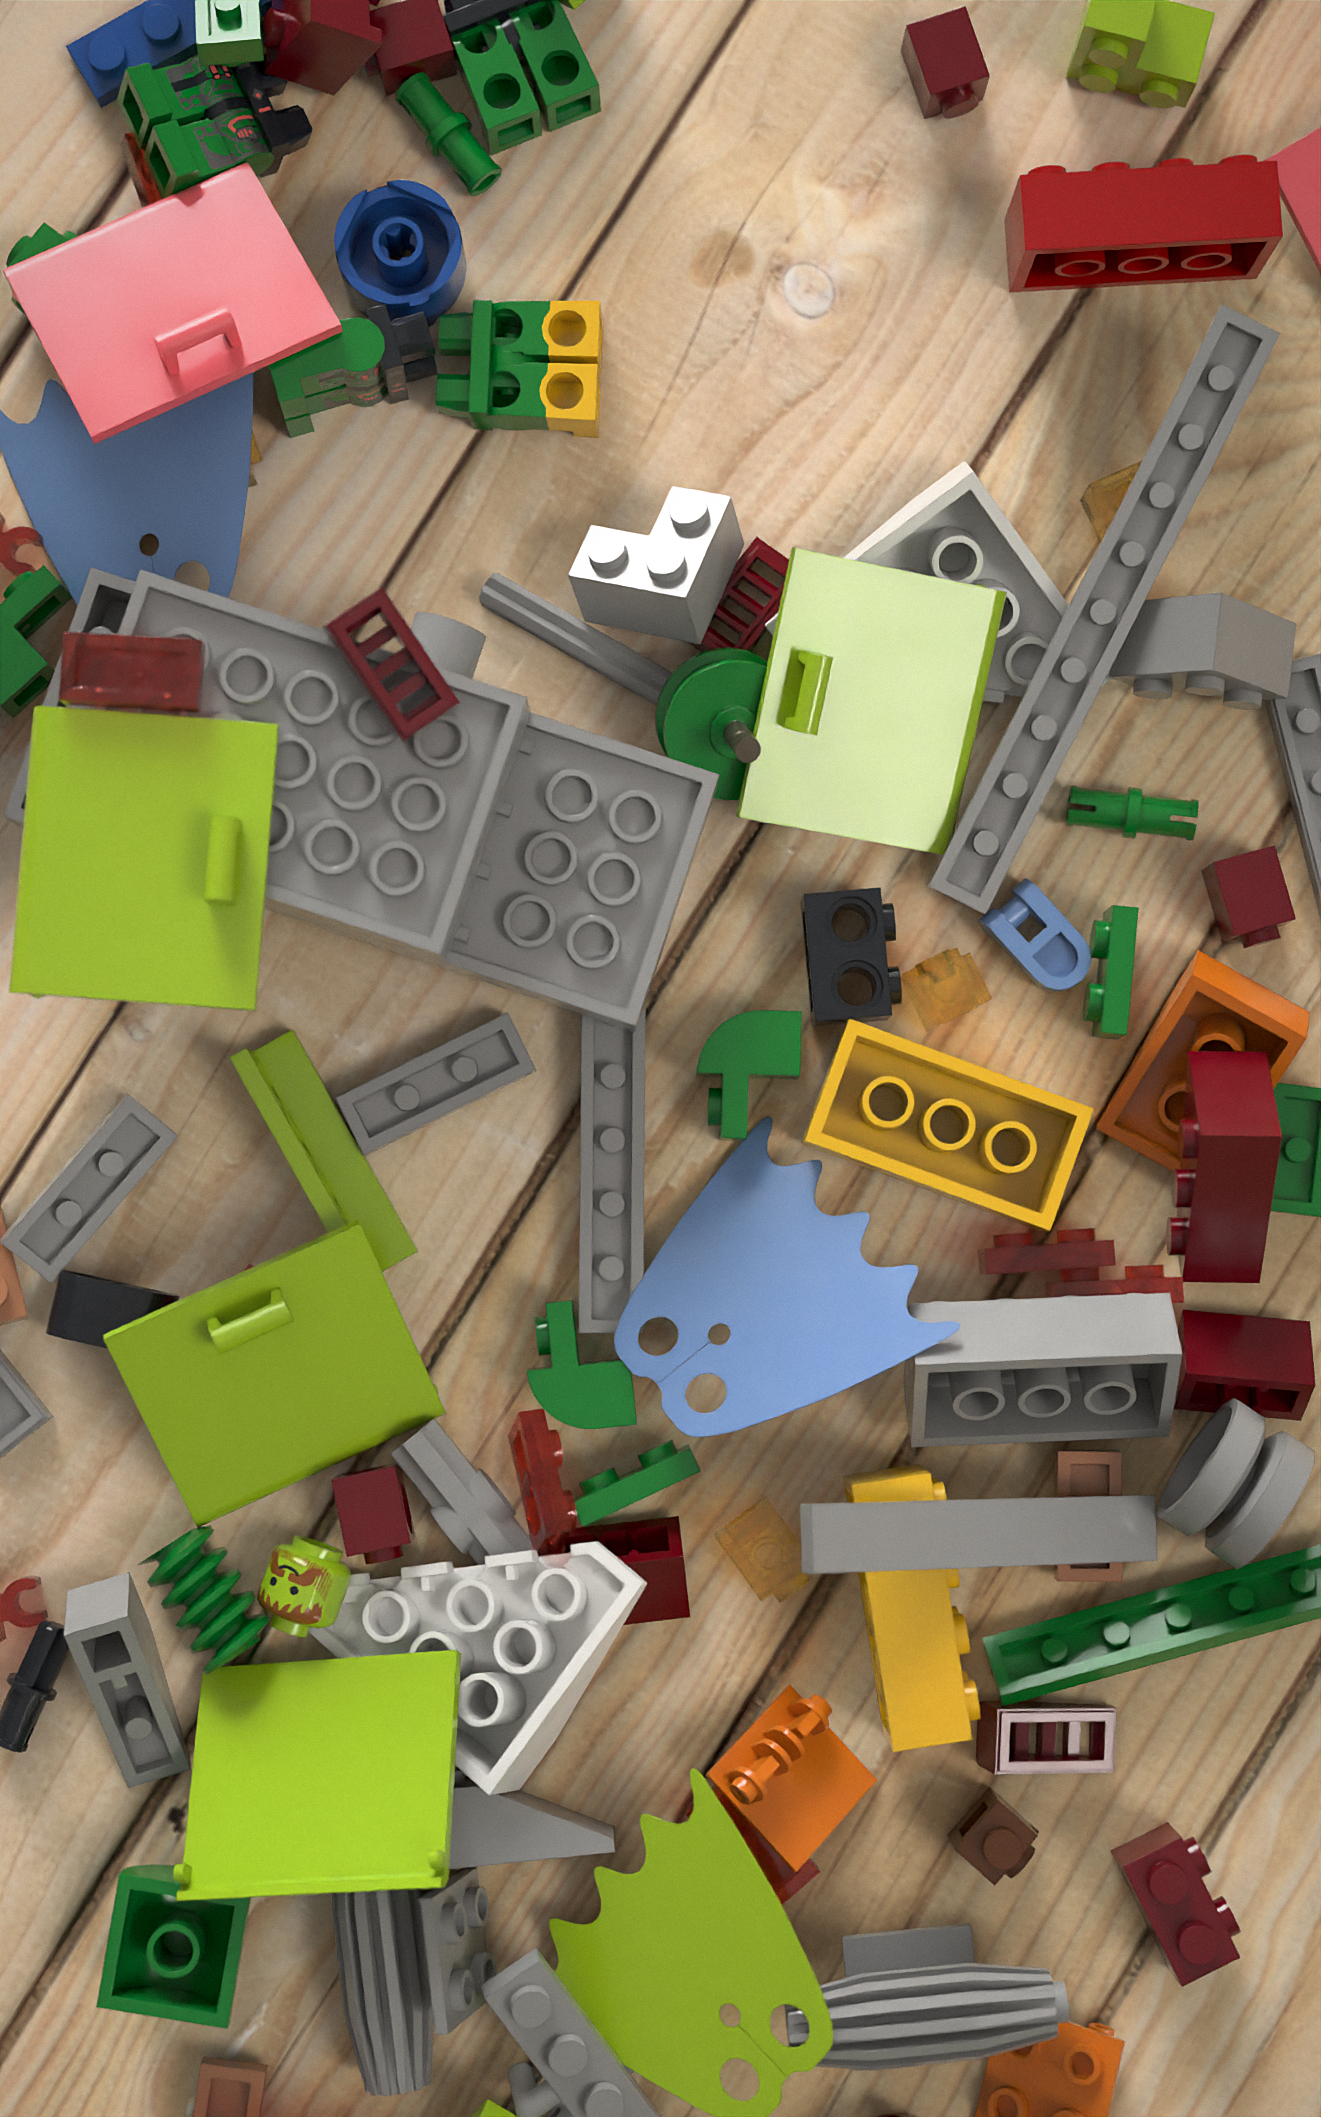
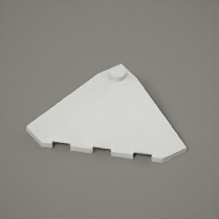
(965, 537)
(525, 1638)

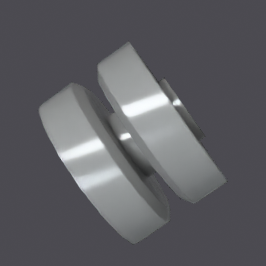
(1236, 1483)

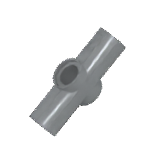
(462, 1498)

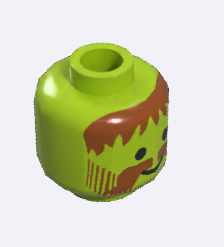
(304, 1585)

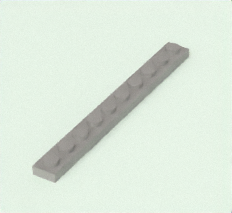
(1104, 608)

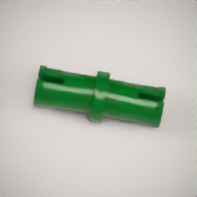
(448, 134)
(1132, 812)

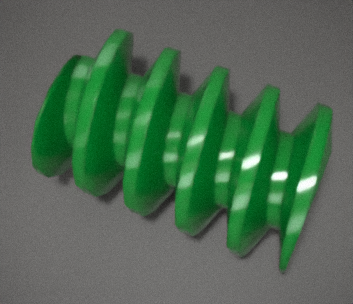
(206, 1597)

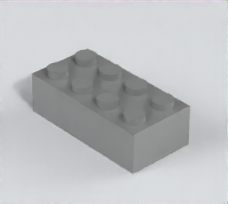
(1045, 1370)

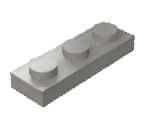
(436, 1084)
(88, 1188)

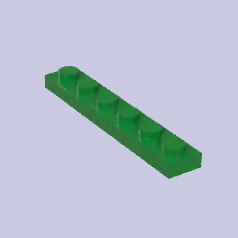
(1156, 1626)

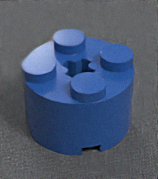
(388, 223)

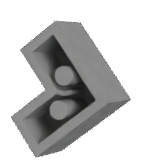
(662, 580)
(1208, 649)

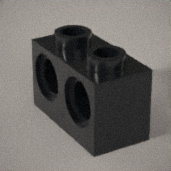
(832, 957)

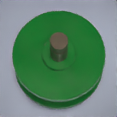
(711, 713)

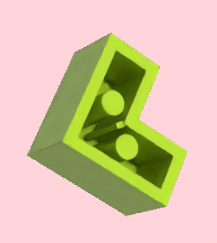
(1141, 49)

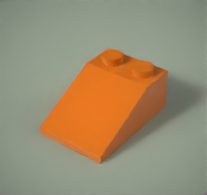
(1205, 1012)

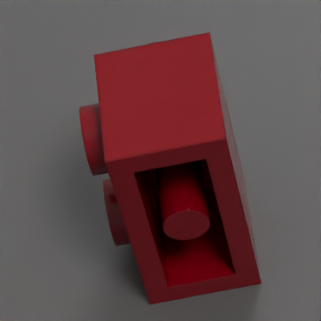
(1175, 1903)

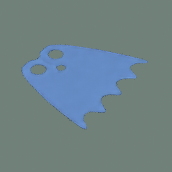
(164, 477)
(785, 1283)

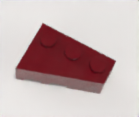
(319, 41)
(1226, 1168)

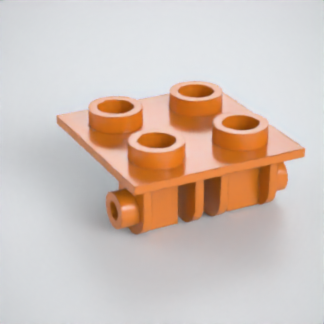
(792, 1776)
(1054, 2077)

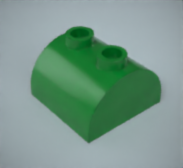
(170, 1953)

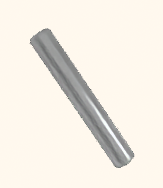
(573, 637)

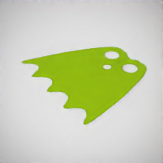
(679, 1946)

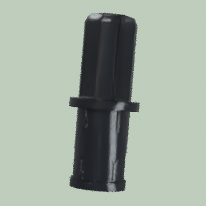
(32, 1686)

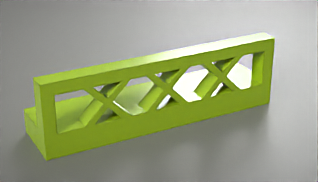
(321, 1145)

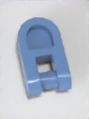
(1054, 957)

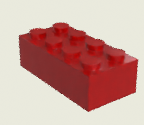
(1142, 224)

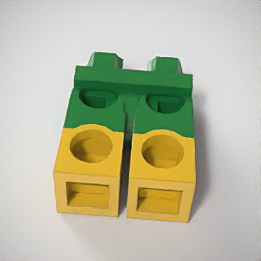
(527, 365)

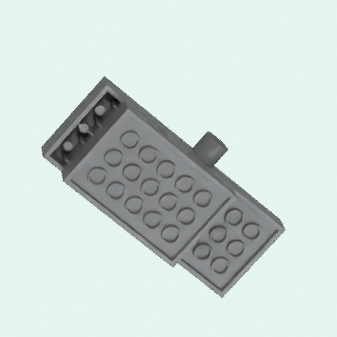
(468, 844)

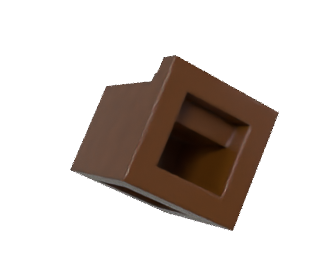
(994, 1837)

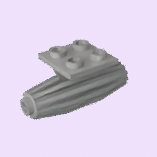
(408, 1969)
(927, 2002)

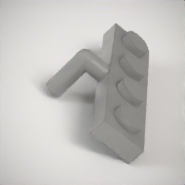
(562, 2046)

